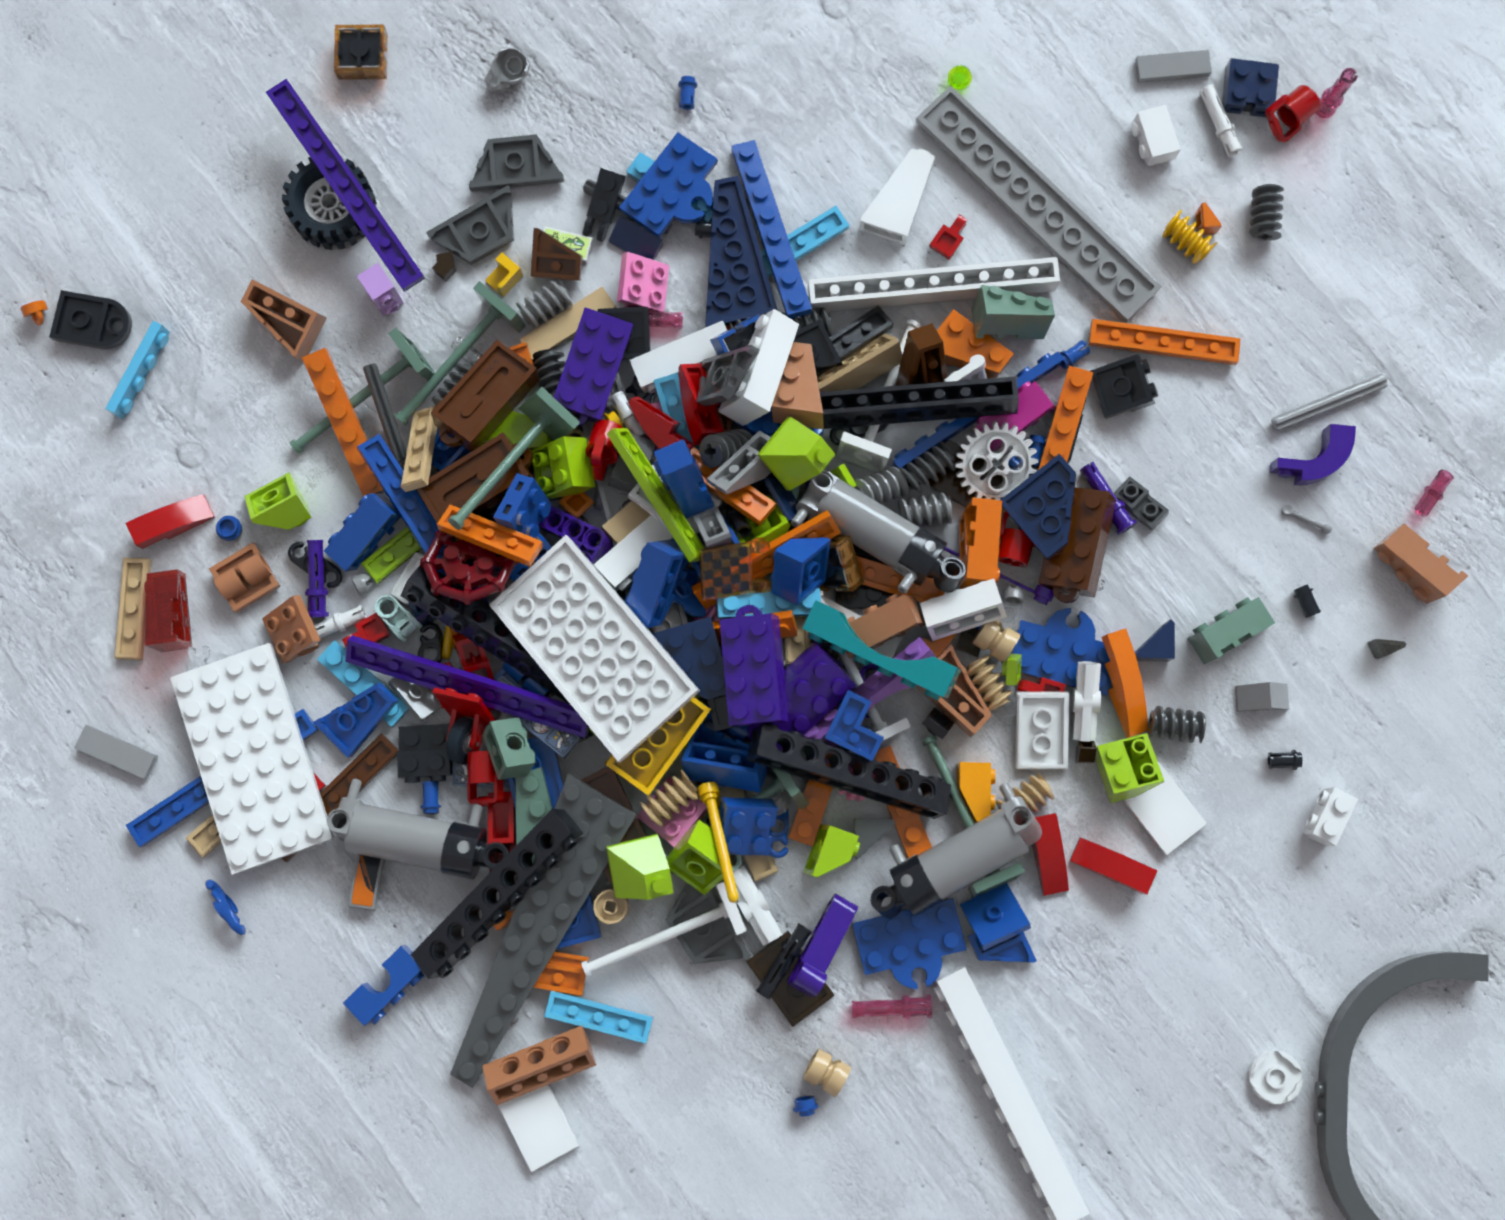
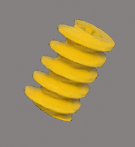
(1188, 238)

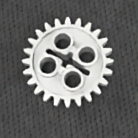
(980, 448)

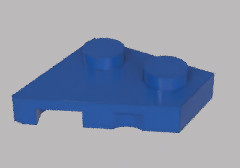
(1011, 950)

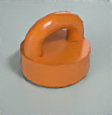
(35, 310)

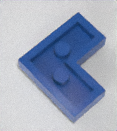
(847, 727)

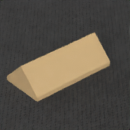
(863, 365)

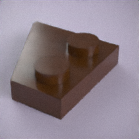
(554, 258)

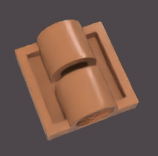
(244, 577)
(291, 630)

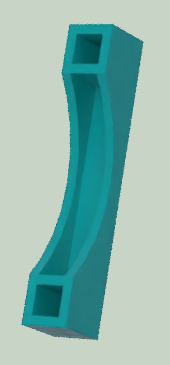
(930, 673)

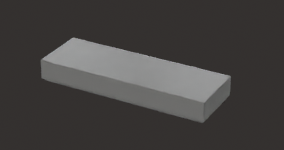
(1173, 66)
(116, 752)

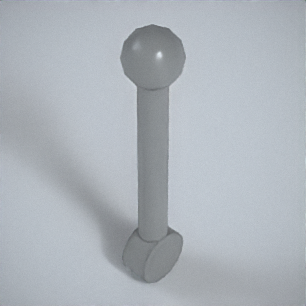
(1288, 510)

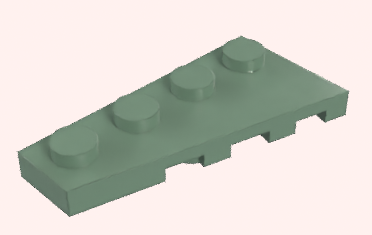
(531, 802)

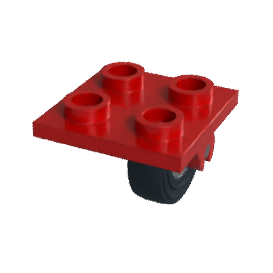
(466, 724)

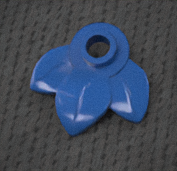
(686, 597)

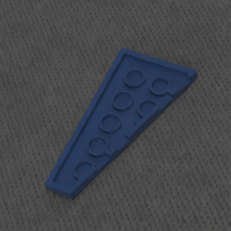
(736, 267)

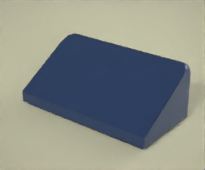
(635, 239)
(784, 498)

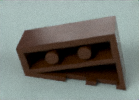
(922, 358)

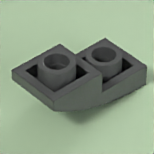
(1141, 504)

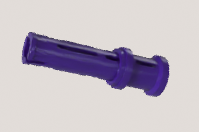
(1097, 482)
(320, 592)

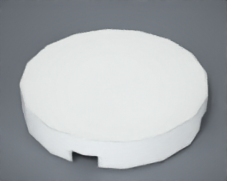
(1275, 1077)

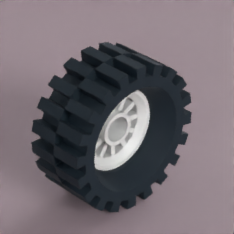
(312, 218)

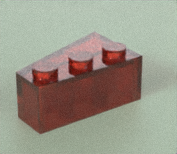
(167, 611)

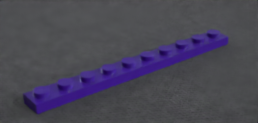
(345, 185)
(438, 675)

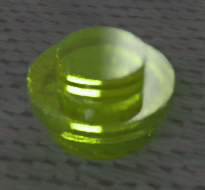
(959, 77)

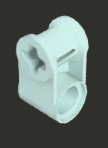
(400, 621)

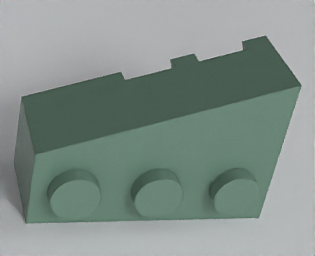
(1011, 313)
(1230, 629)

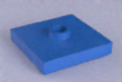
(995, 916)

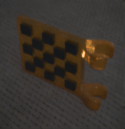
(728, 570)

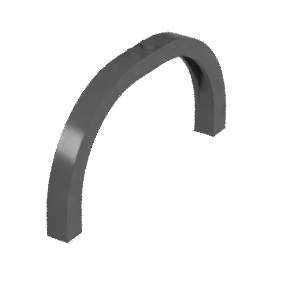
(1337, 1052)

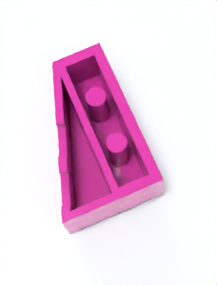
(1031, 407)

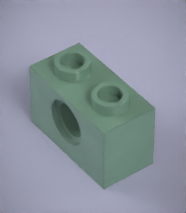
(499, 738)

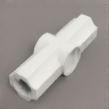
(1086, 701)
(755, 907)

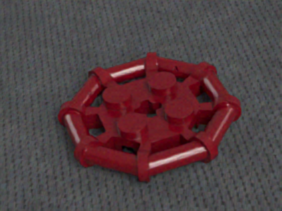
(469, 577)

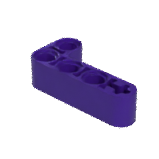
(584, 540)
(818, 953)

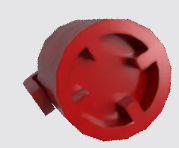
(1292, 111)
(601, 449)
(1014, 546)
(482, 771)

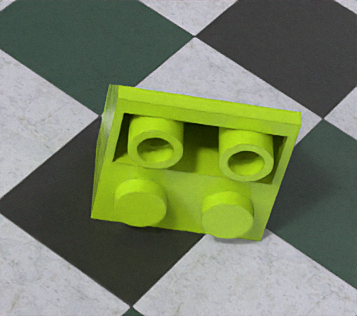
(563, 467)
(1128, 767)

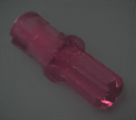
(1433, 492)

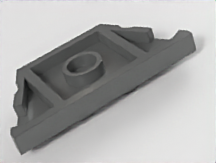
(514, 163)
(479, 228)
(724, 375)
(708, 942)

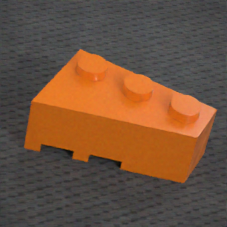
(962, 344)
(980, 541)

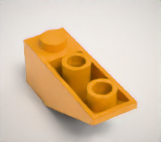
(974, 784)

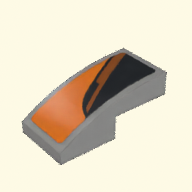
(366, 883)

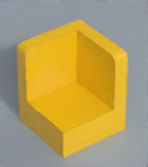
(505, 275)

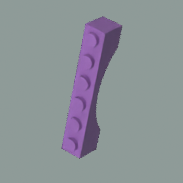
(874, 689)

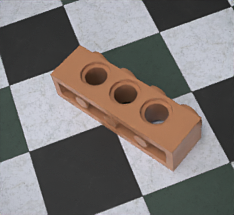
(539, 1065)

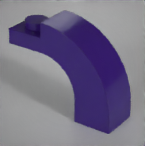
(1334, 452)

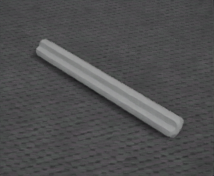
(1329, 402)

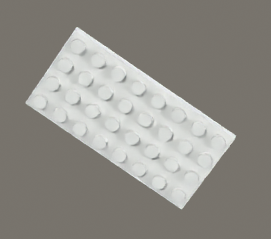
(594, 648)
(251, 758)

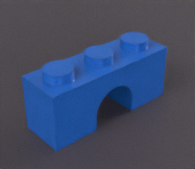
(369, 1004)

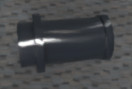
(703, 229)
(739, 523)
(1307, 600)
(1285, 760)

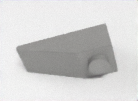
(742, 467)

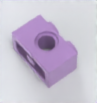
(380, 289)

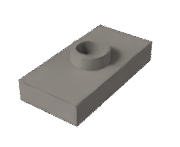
(416, 698)

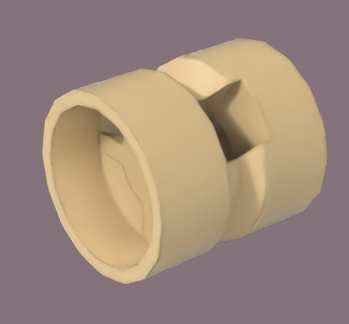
(996, 639)
(610, 909)
(826, 1072)

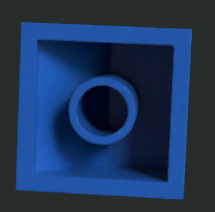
(800, 568)

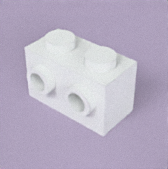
(1155, 135)
(1329, 816)

